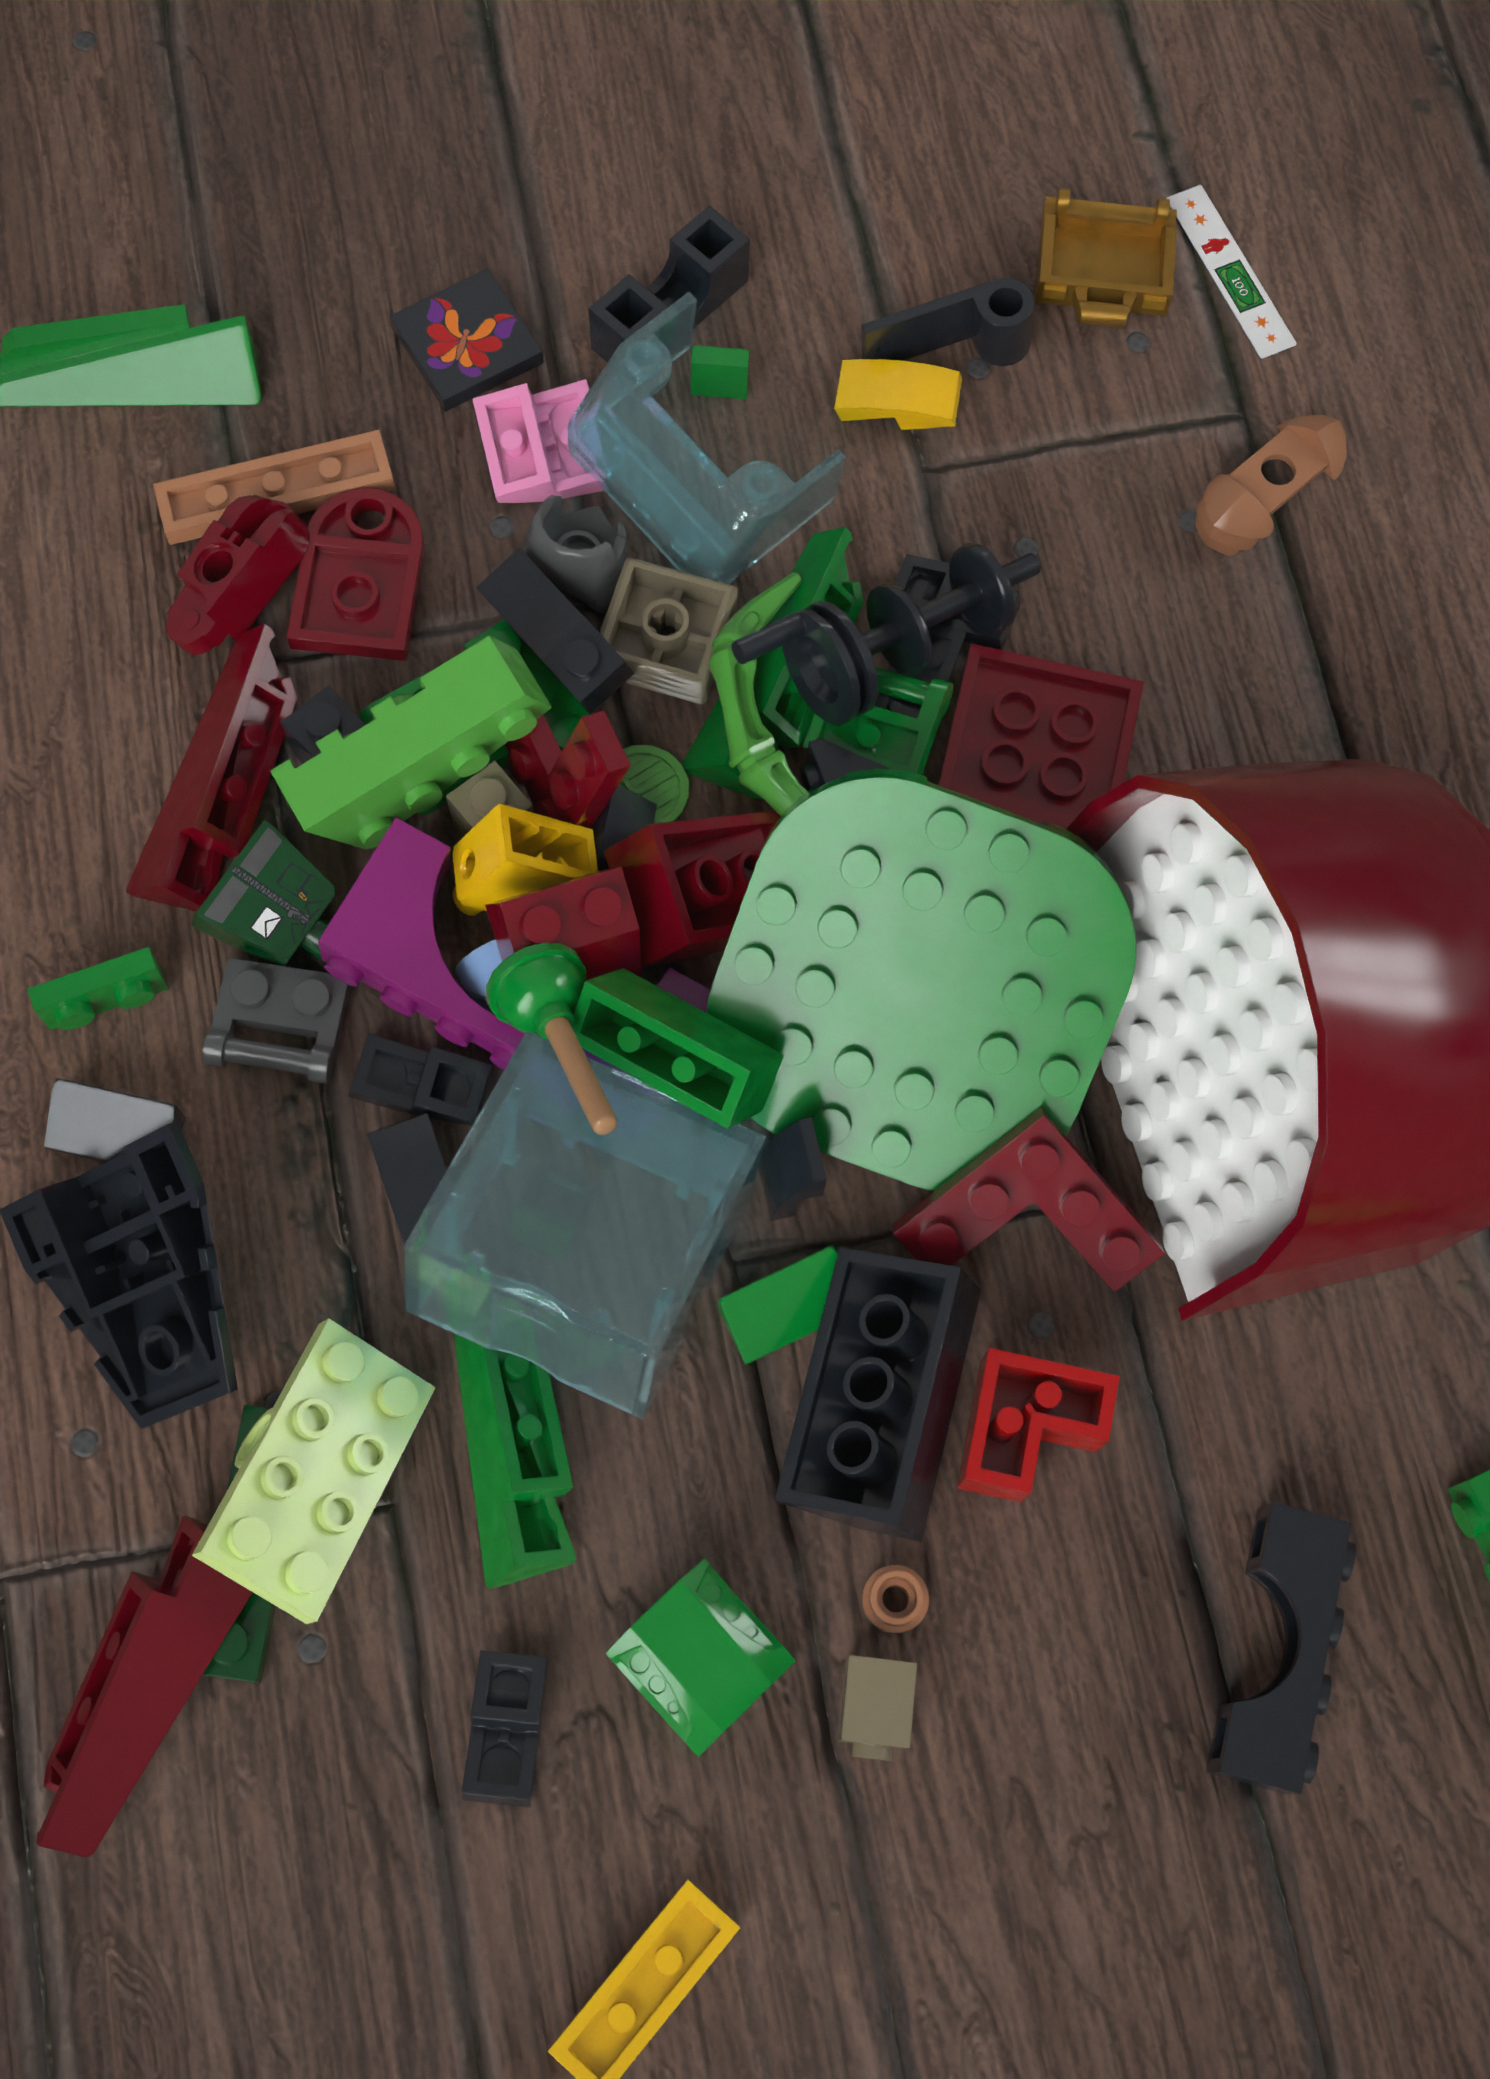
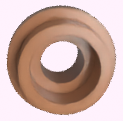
(910, 1584)

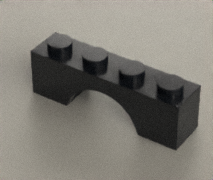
(1300, 1565)

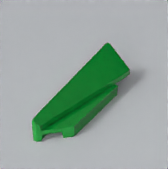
(777, 697)
(514, 1463)

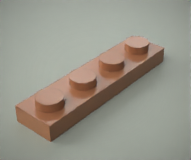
(296, 477)

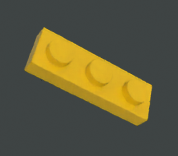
(645, 1987)

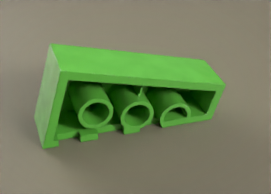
(414, 746)

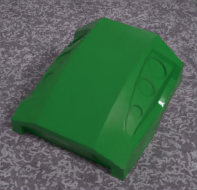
(700, 1657)

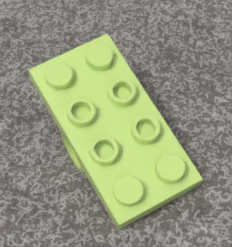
(314, 1472)

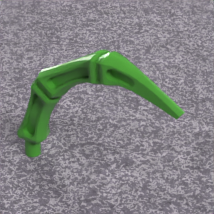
(749, 742)

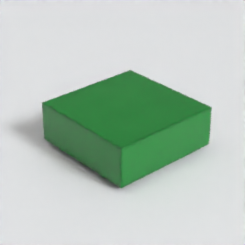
(719, 372)

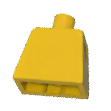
(515, 854)

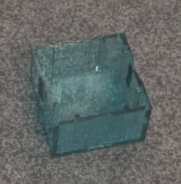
(579, 1238)

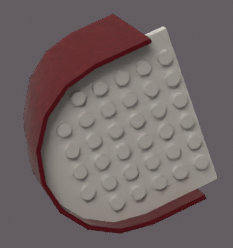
(1301, 1019)

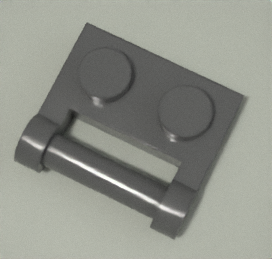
(281, 1002)

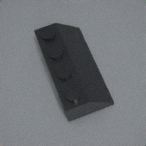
(880, 1393)

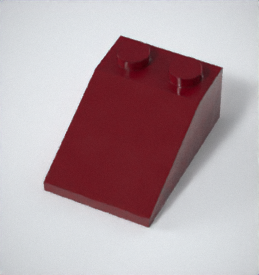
(689, 881)

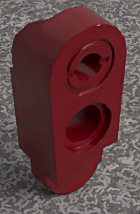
(235, 572)

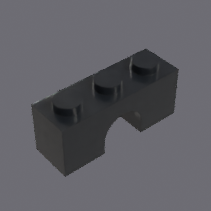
(704, 258)

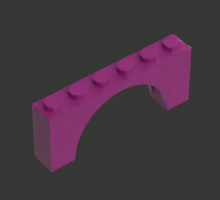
(389, 942)

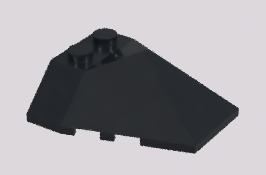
(136, 1273)

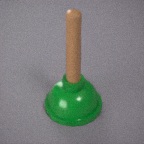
(539, 994)

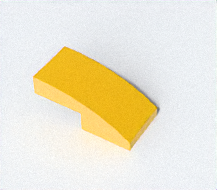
(909, 391)

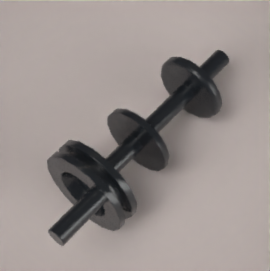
(835, 661)

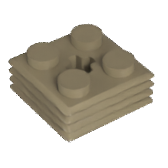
(658, 597)

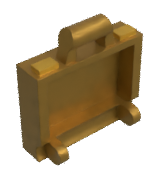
(1106, 258)

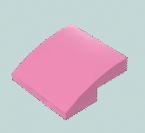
(528, 443)

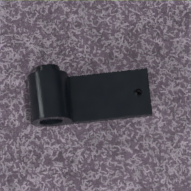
(991, 314)

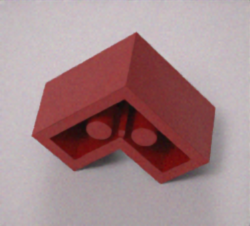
(1028, 1402)

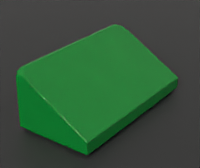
(779, 1306)

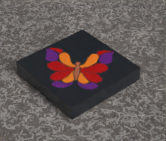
(466, 339)

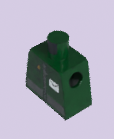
(268, 901)

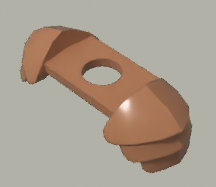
(1240, 505)

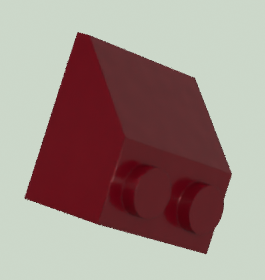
(582, 913)

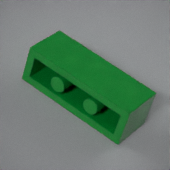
(675, 1047)

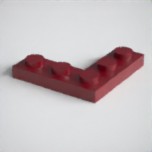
(571, 782)
(1027, 1167)

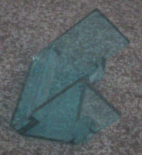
(667, 482)

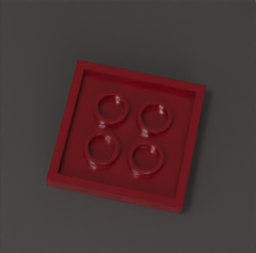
(1039, 734)

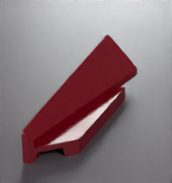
(219, 779)
(135, 1689)

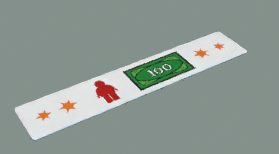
(1231, 272)

